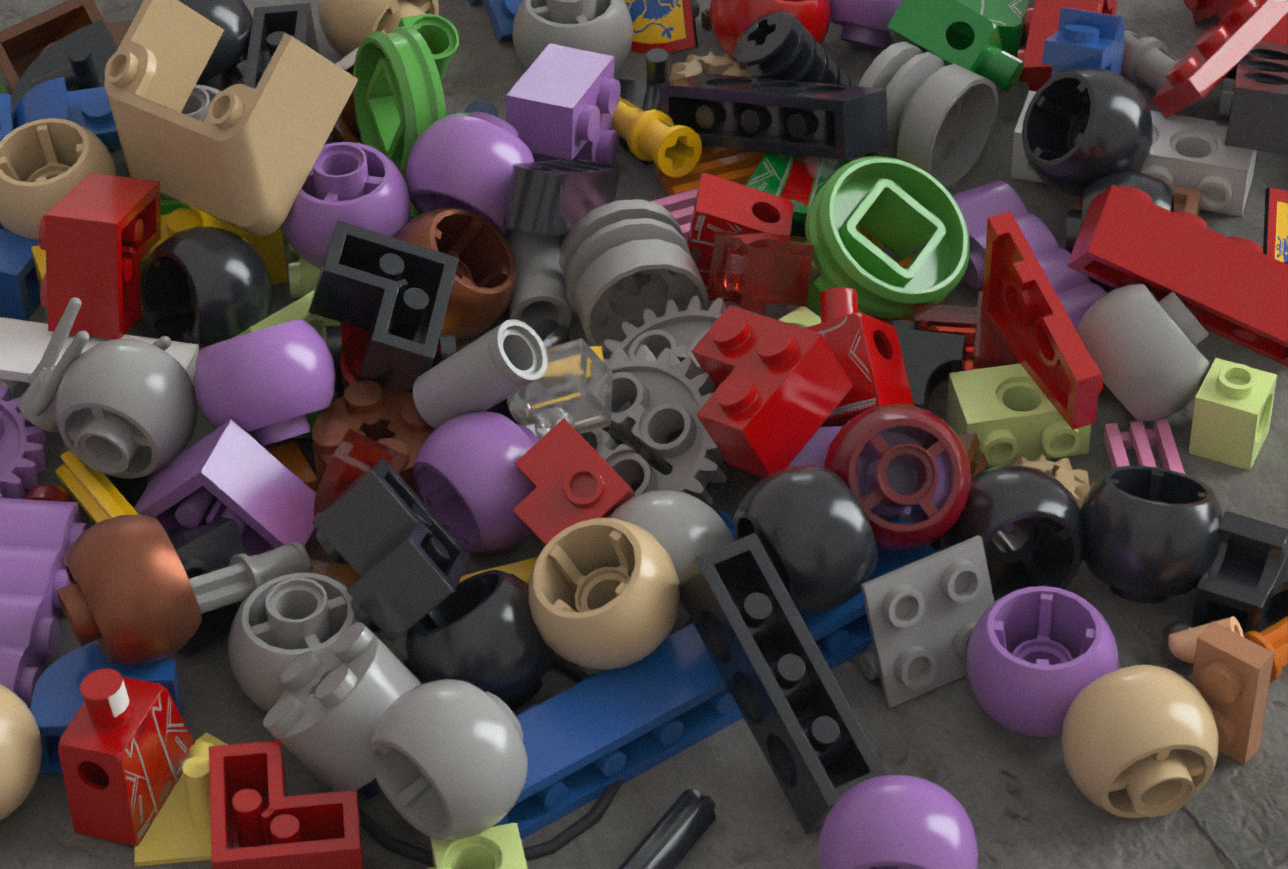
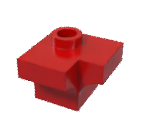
(568, 482)

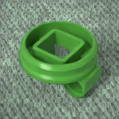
(401, 83)
(900, 210)

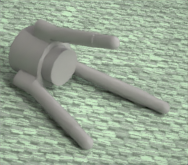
(40, 398)

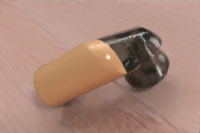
(1180, 641)

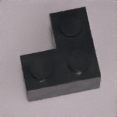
(390, 291)
(394, 545)

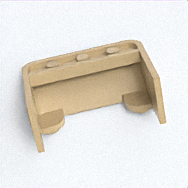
(253, 143)

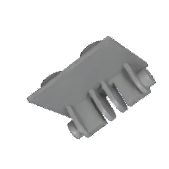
(925, 620)

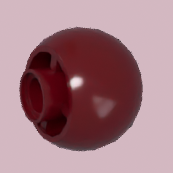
(939, 464)

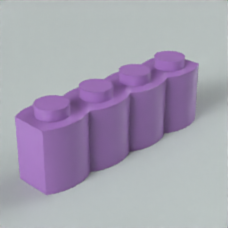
(979, 203)
(31, 570)

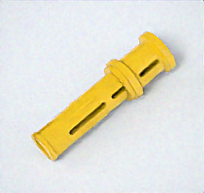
(656, 138)

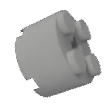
(336, 704)

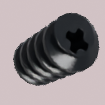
(784, 50)

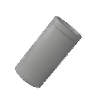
(540, 283)
(481, 373)

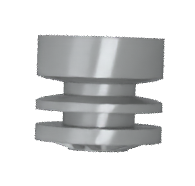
(934, 111)
(624, 262)

